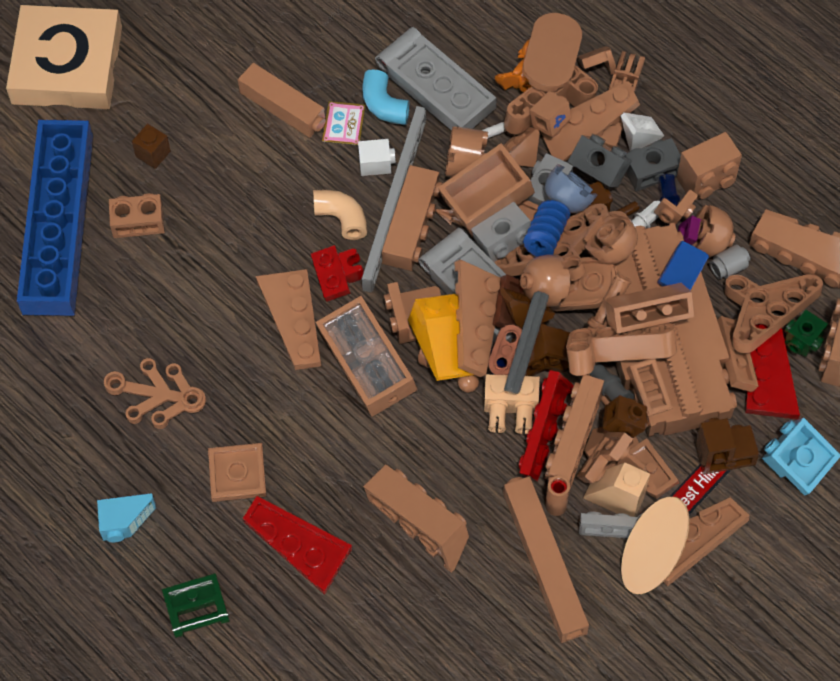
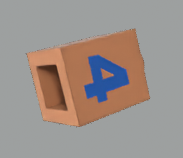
(550, 113)

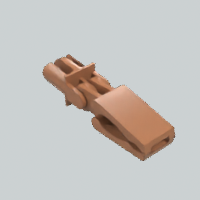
(613, 133)

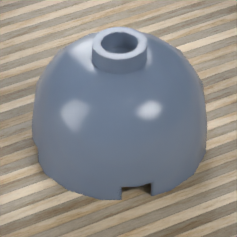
(568, 190)

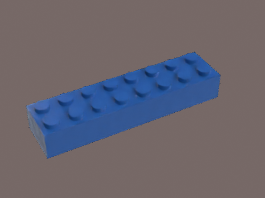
(55, 218)

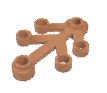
(158, 394)

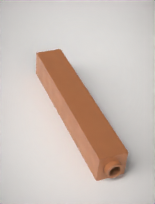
(545, 559)

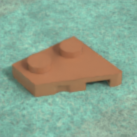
(661, 476)

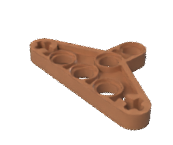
(569, 242)
(774, 298)

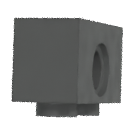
(585, 159)
(644, 174)

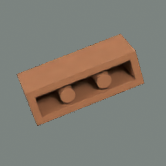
(649, 308)

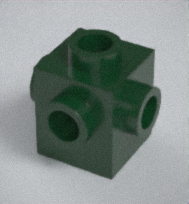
(805, 333)

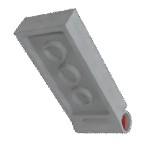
(436, 81)
(441, 261)

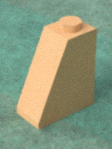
(619, 489)

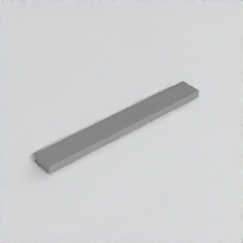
(407, 158)

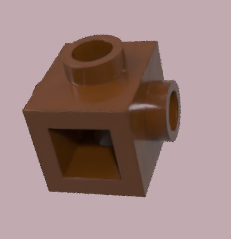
(625, 416)

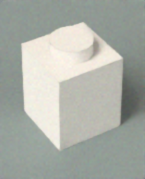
(375, 157)

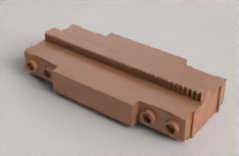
(697, 372)

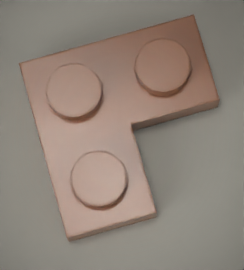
(611, 448)

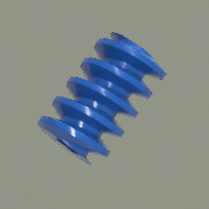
(546, 228)

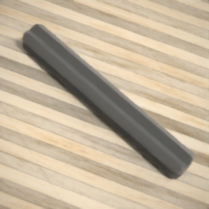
(526, 342)

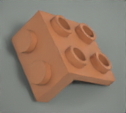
(401, 306)

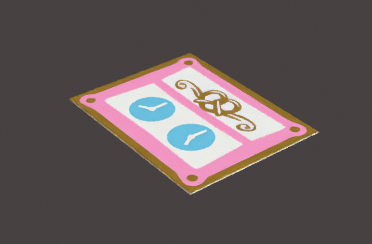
(343, 123)

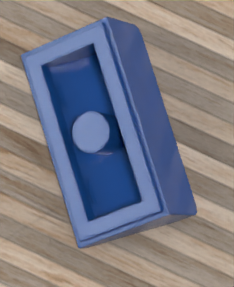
(684, 266)

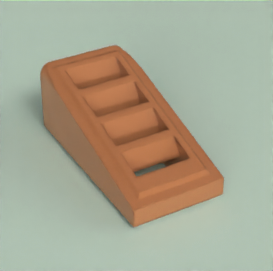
(651, 365)

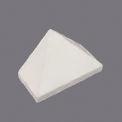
(640, 130)

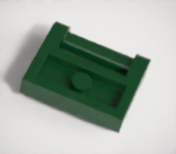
(192, 597)

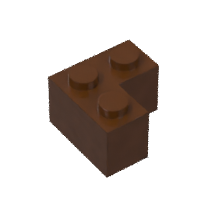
(548, 351)
(725, 446)

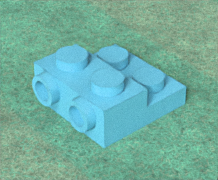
(800, 455)

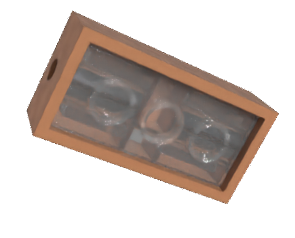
(366, 356)

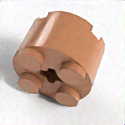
(464, 149)

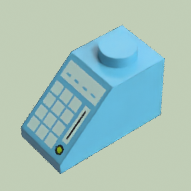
(123, 515)

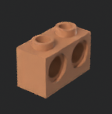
(136, 222)

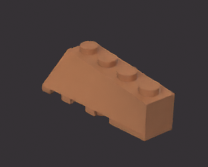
(799, 246)
(419, 514)

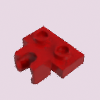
(336, 271)

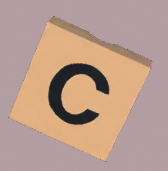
(64, 57)

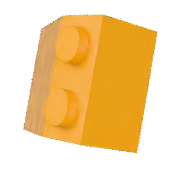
(436, 331)

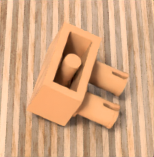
(500, 402)

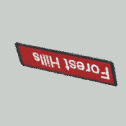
(697, 487)

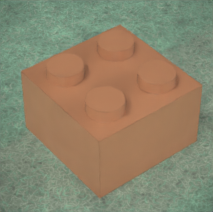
(709, 166)

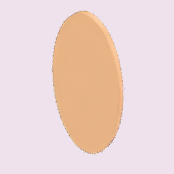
(655, 545)

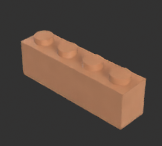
(411, 218)

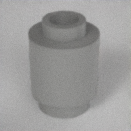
(730, 262)

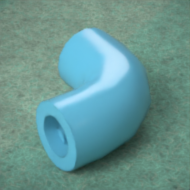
(378, 100)

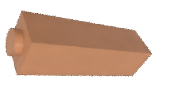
(282, 100)

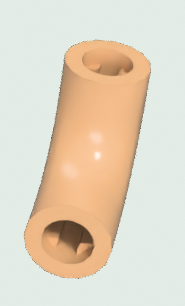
(345, 209)

